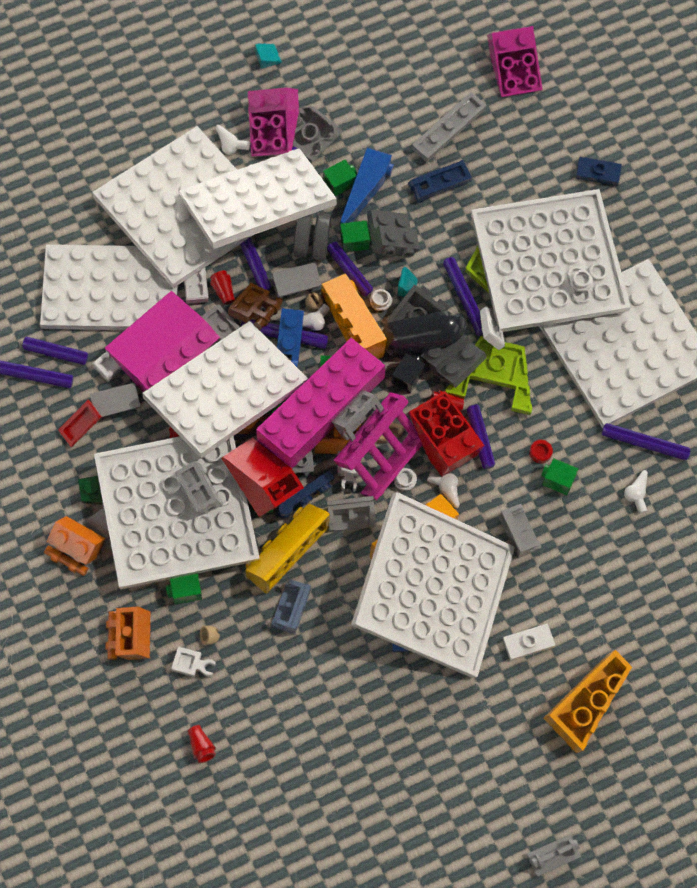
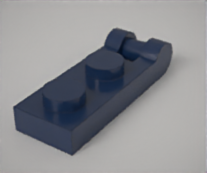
(440, 181)
(304, 497)

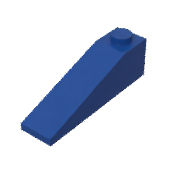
(369, 180)

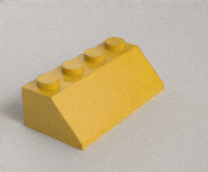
(288, 547)

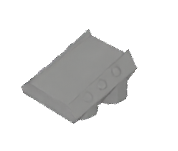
(314, 132)

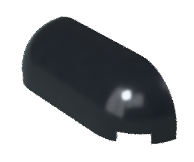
(423, 333)

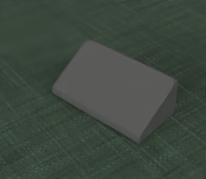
(99, 525)

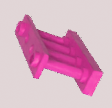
(365, 440)

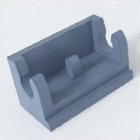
(291, 606)

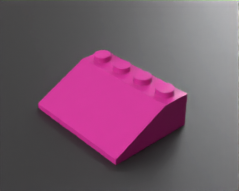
(161, 341)

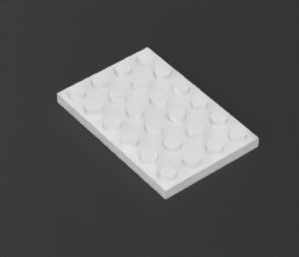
(257, 198)
(98, 287)
(225, 389)

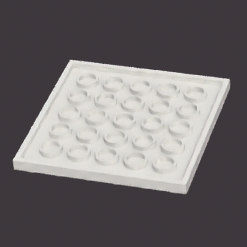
(152, 214)
(535, 249)
(629, 355)
(154, 522)
(433, 585)

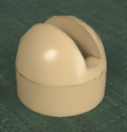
(311, 305)
(209, 635)

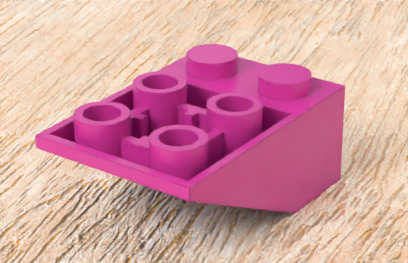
(515, 61)
(272, 120)

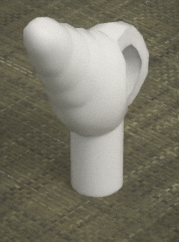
(230, 142)
(315, 319)
(447, 485)
(637, 492)

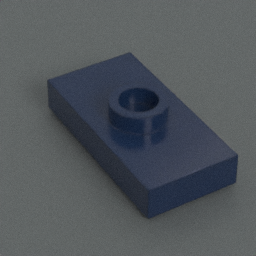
(598, 171)

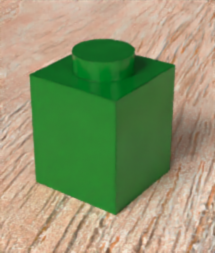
(340, 177)
(355, 236)
(559, 476)
(184, 589)

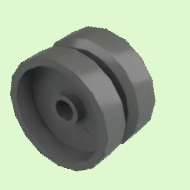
(309, 234)

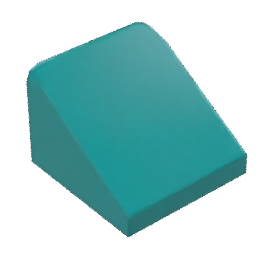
(267, 55)
(406, 282)

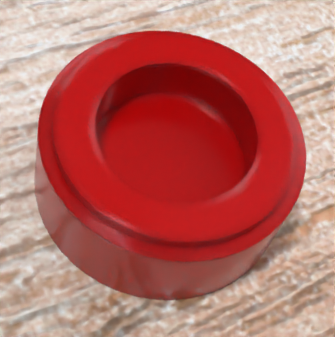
(541, 451)

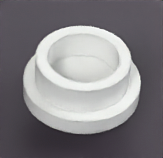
(581, 281)
(380, 300)
(405, 479)

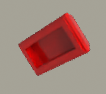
(79, 423)

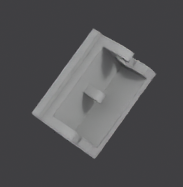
(295, 280)
(116, 400)
(355, 413)
(198, 487)
(351, 514)
(519, 531)

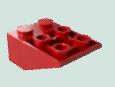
(445, 433)
(261, 476)

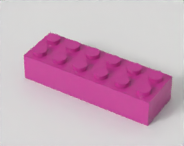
(311, 409)

